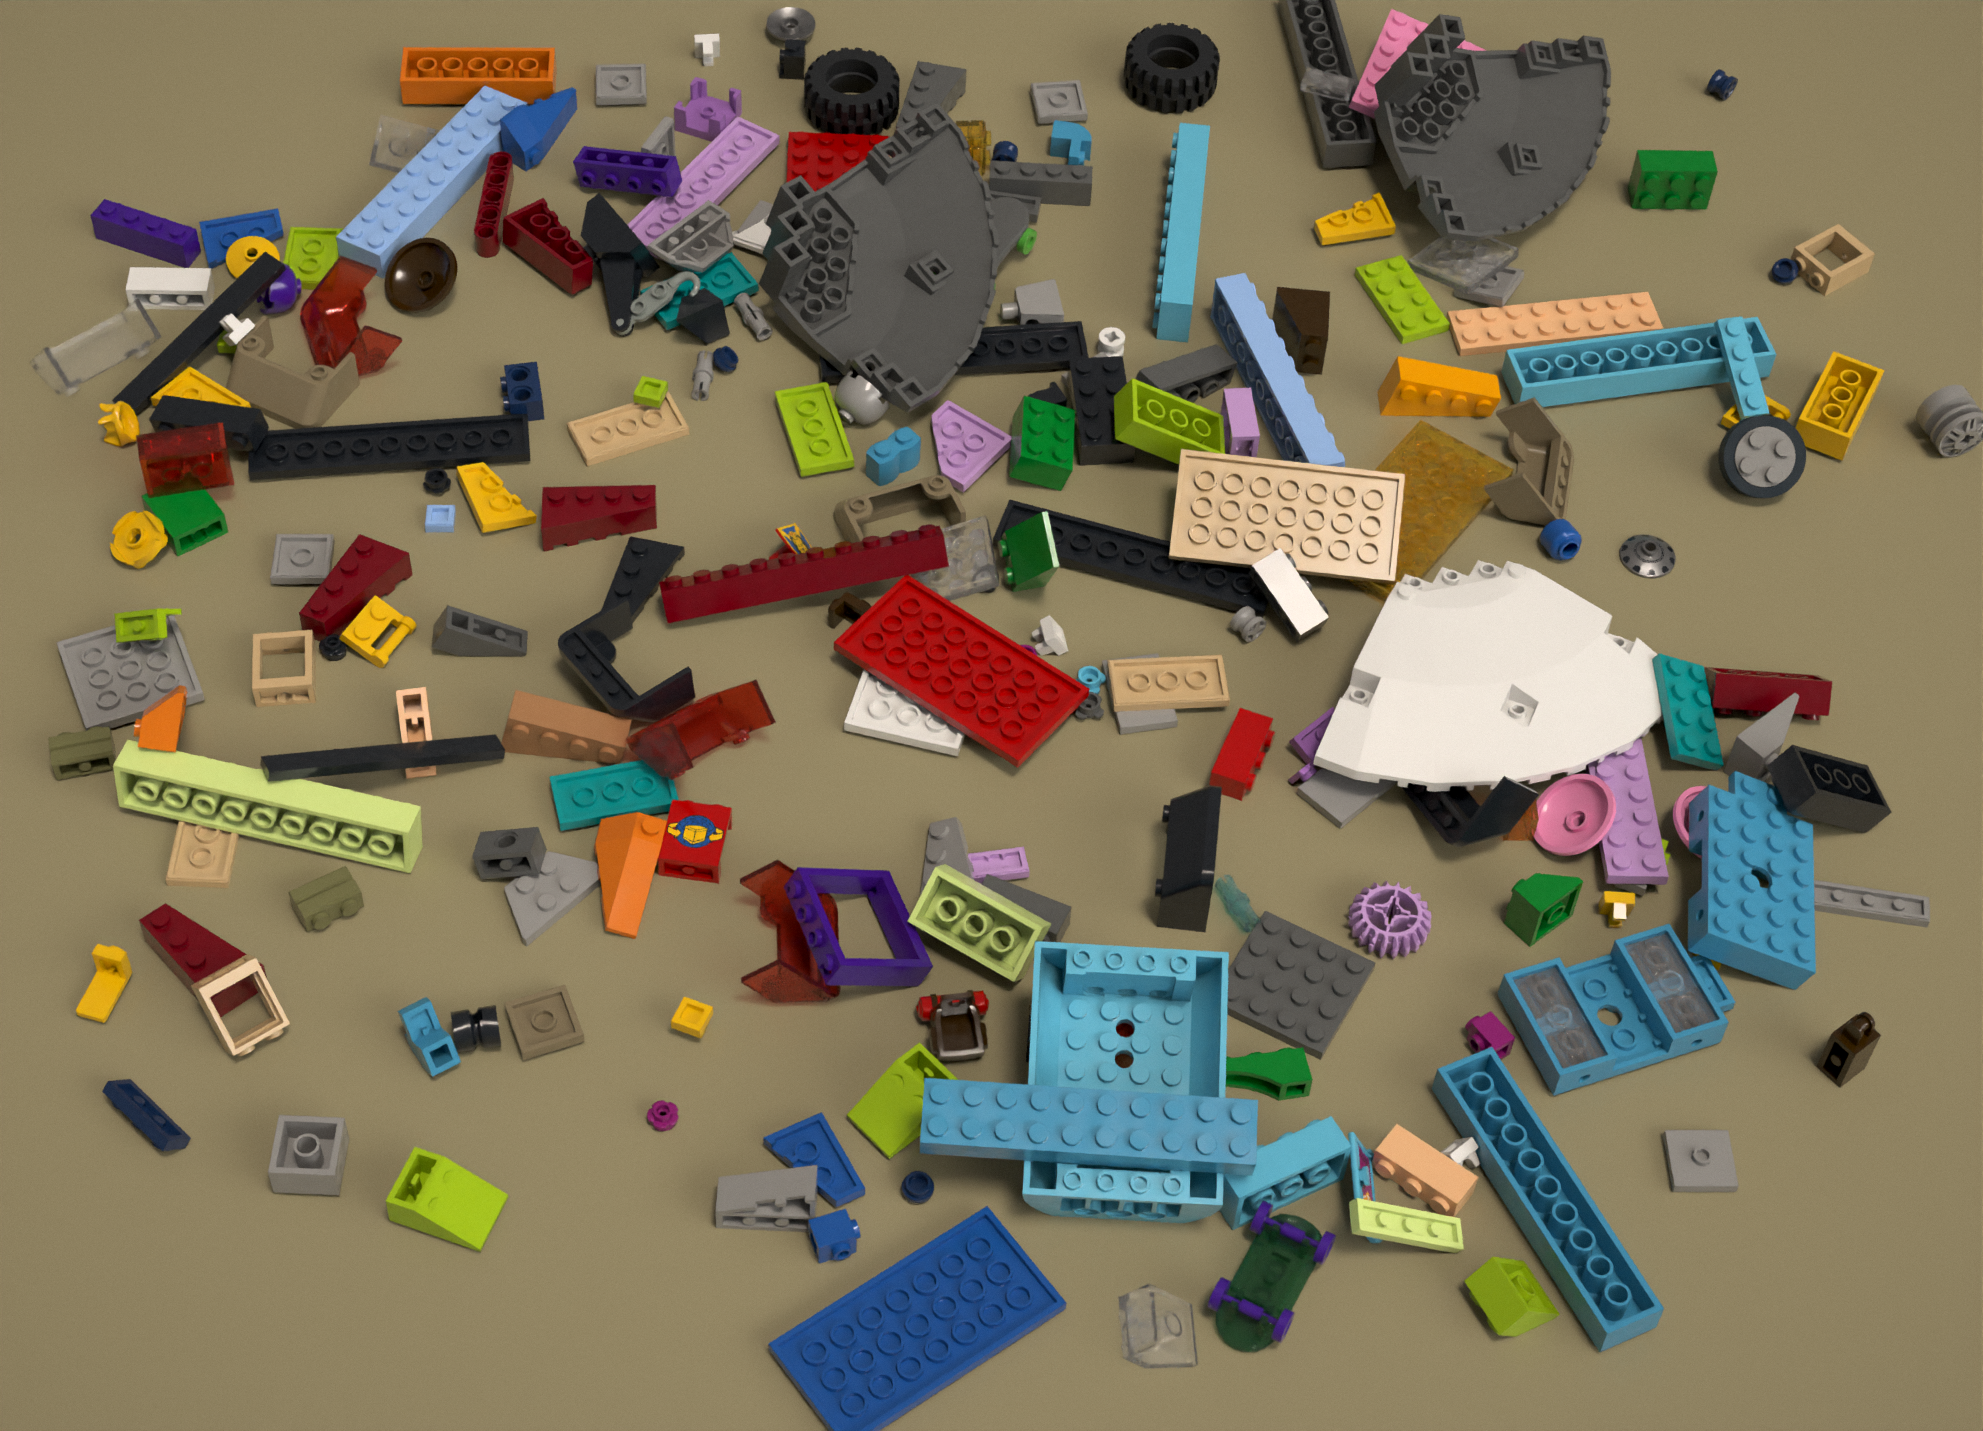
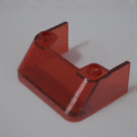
(332, 324)
(700, 727)
(795, 972)

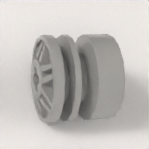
(1951, 420)

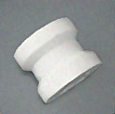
(1111, 342)

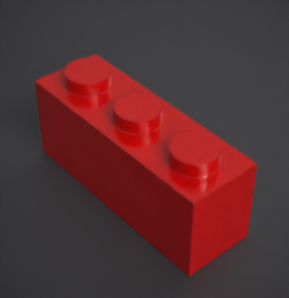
(1242, 753)

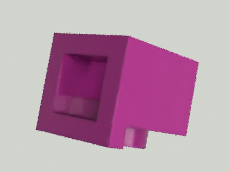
(1487, 1033)

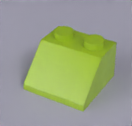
(1510, 1296)

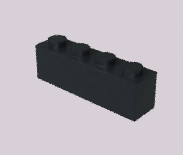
(242, 425)

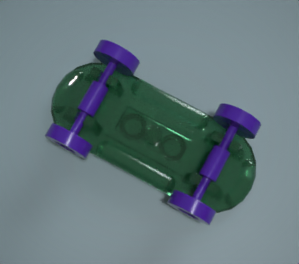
(1260, 1298)

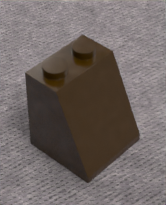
(1303, 324)

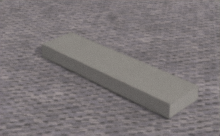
(1871, 903)

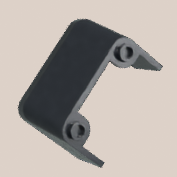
(590, 655)
(1463, 820)
(1189, 859)

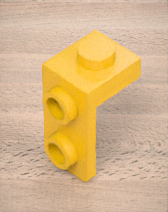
(108, 983)

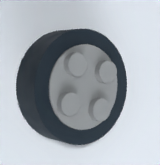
(1762, 456)

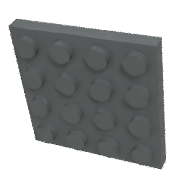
(1294, 984)

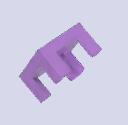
(706, 115)

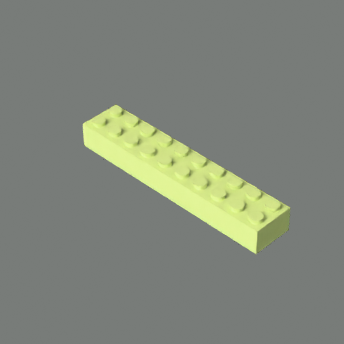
(277, 811)

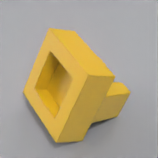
(1616, 906)
(692, 1017)

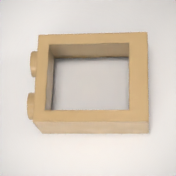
(1845, 246)
(297, 688)
(226, 977)

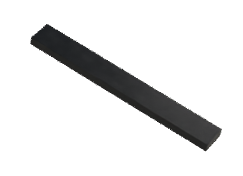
(201, 332)
(381, 757)

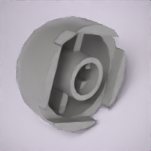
(859, 400)

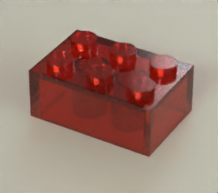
(185, 460)

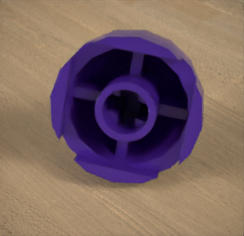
(281, 293)

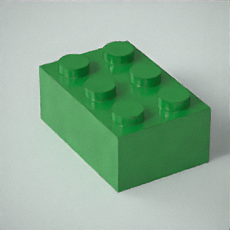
(1672, 179)
(1042, 443)

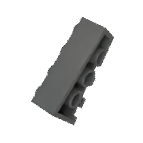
(932, 85)
(1191, 373)

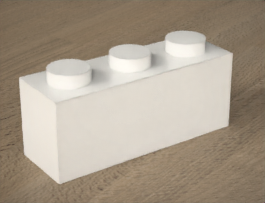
(171, 288)

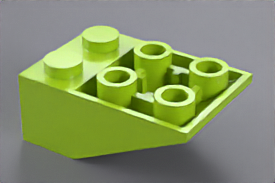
(893, 1106)
(444, 1200)

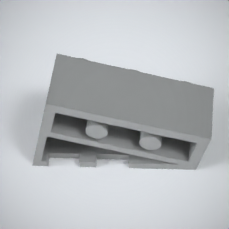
(768, 1200)

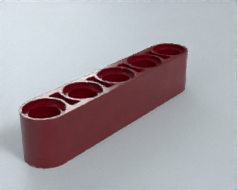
(493, 204)

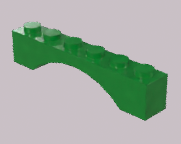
(1275, 1074)

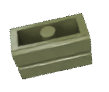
(82, 752)
(326, 899)

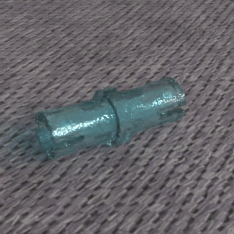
(1237, 902)

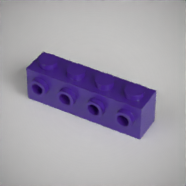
(628, 171)
(146, 233)

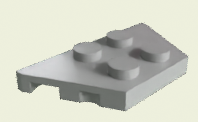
(546, 897)

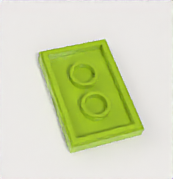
(311, 253)

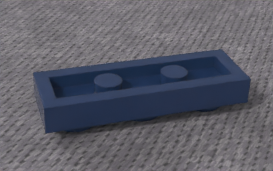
(146, 1115)

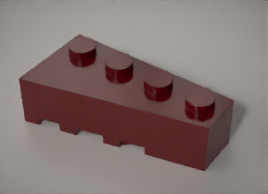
(548, 246)
(595, 512)
(195, 954)

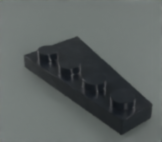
(640, 571)

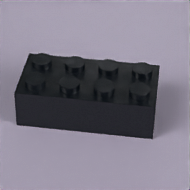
(1091, 393)
(1828, 789)

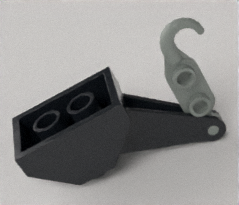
(623, 264)

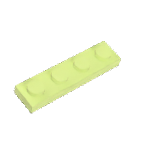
(1406, 1225)

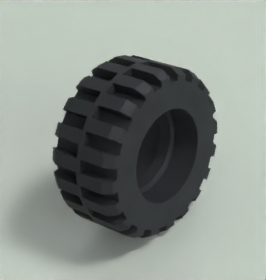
(851, 72)
(1171, 88)

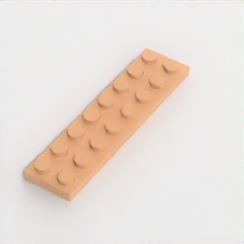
(1551, 322)

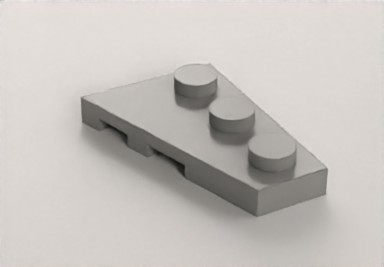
(946, 846)

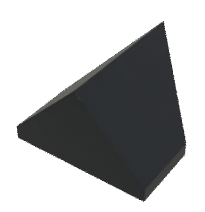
(704, 316)

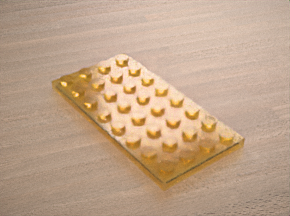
(1439, 498)

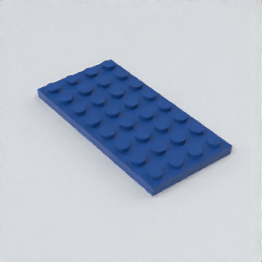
(917, 1326)

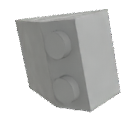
(1762, 742)

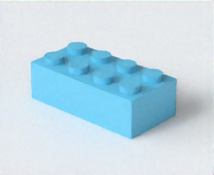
(1287, 1171)

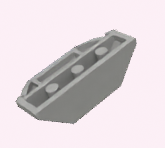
(696, 240)

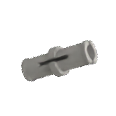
(753, 316)
(702, 375)

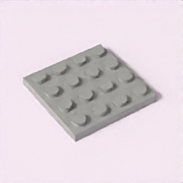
(123, 679)

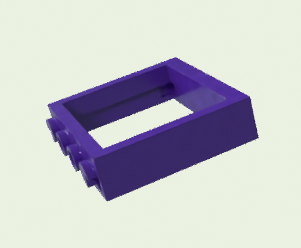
(911, 960)

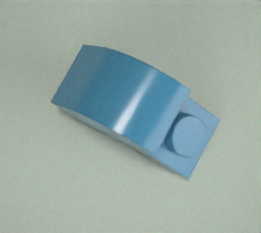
(1070, 142)
(427, 1038)

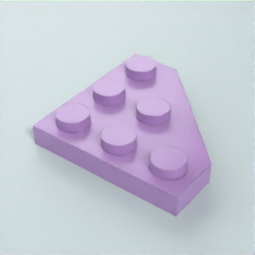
(965, 444)

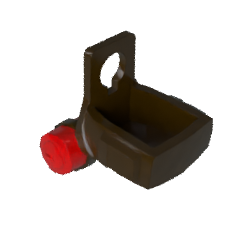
(955, 1024)

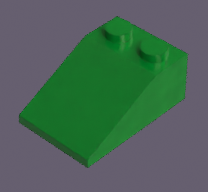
(1029, 553)

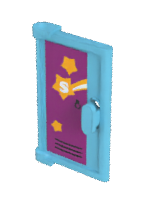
(1362, 1172)

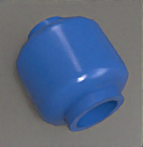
(1560, 539)

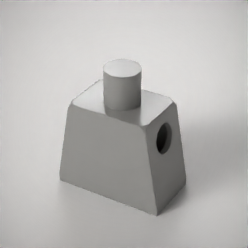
(1035, 304)

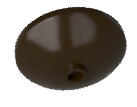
(421, 275)

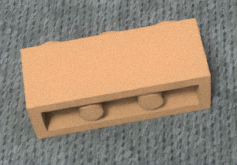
(1424, 1171)

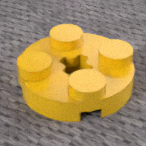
(149, 544)

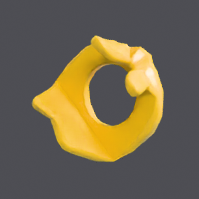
(119, 429)

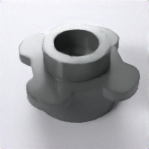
(1092, 701)

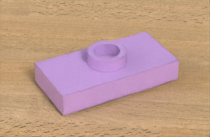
(1002, 863)

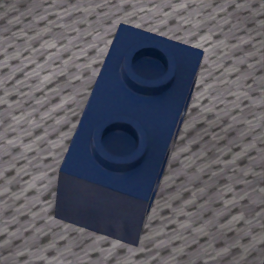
(523, 390)

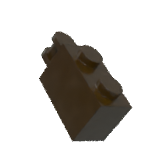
(1849, 1049)

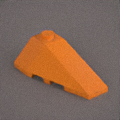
(162, 721)
(627, 859)

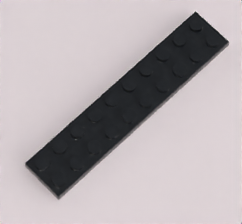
(1010, 350)
(391, 446)
(1139, 560)

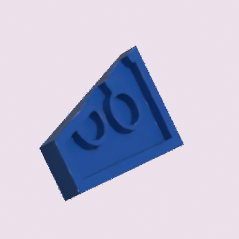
(223, 232)
(814, 1143)

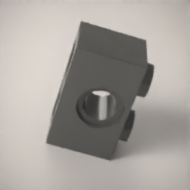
(509, 852)

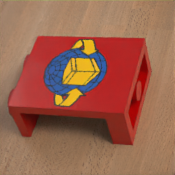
(694, 841)

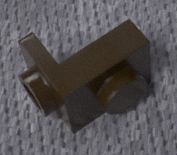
(847, 608)

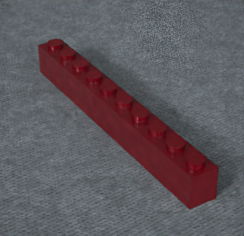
(803, 573)

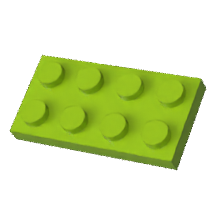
(1402, 299)
(814, 429)

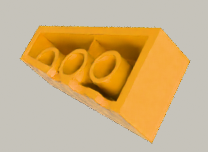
(1437, 390)

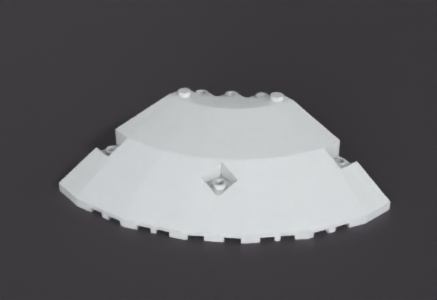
(1489, 685)

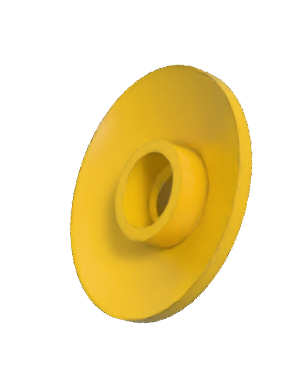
(237, 254)

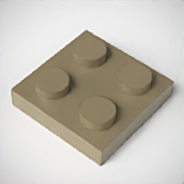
(544, 1022)

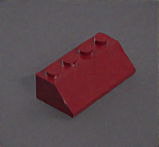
(1765, 690)

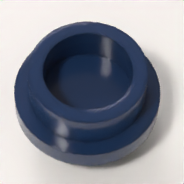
(1784, 271)
(725, 359)
(917, 1187)

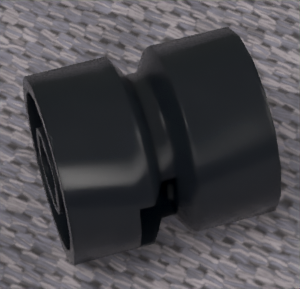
(475, 1028)

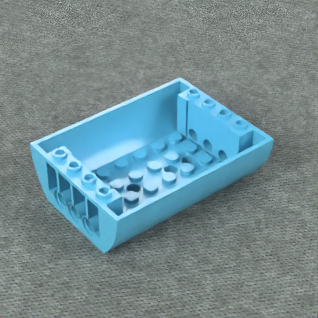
(1177, 1048)

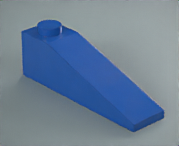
(533, 129)

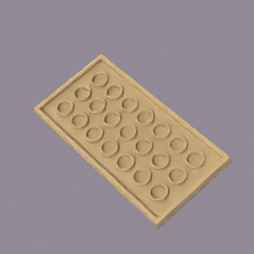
(1322, 515)

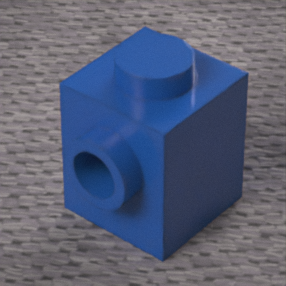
(833, 1236)

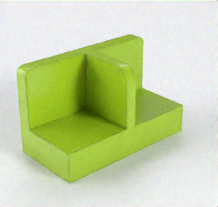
(143, 624)

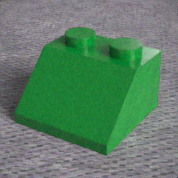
(1541, 905)

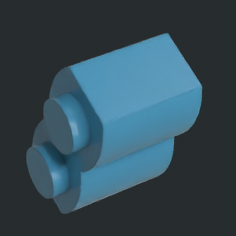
(893, 456)

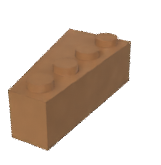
(563, 730)

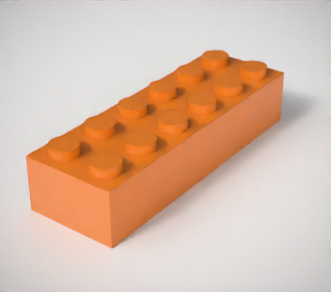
(459, 73)

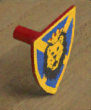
(794, 541)

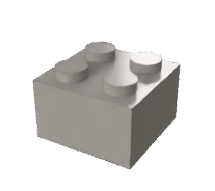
(308, 1155)

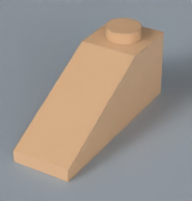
(415, 724)

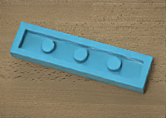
(1741, 367)

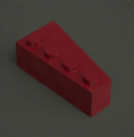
(359, 575)

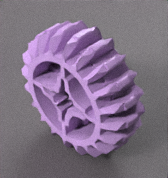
(1408, 924)

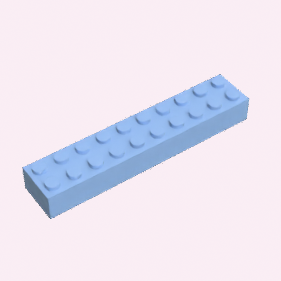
(428, 183)
(1271, 374)

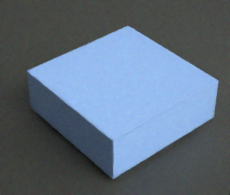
(440, 518)

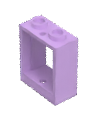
(1240, 422)

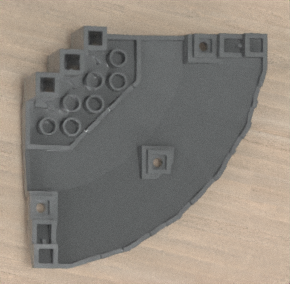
(1493, 131)
(861, 253)

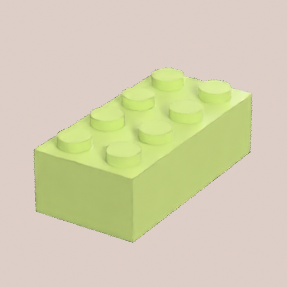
(979, 922)

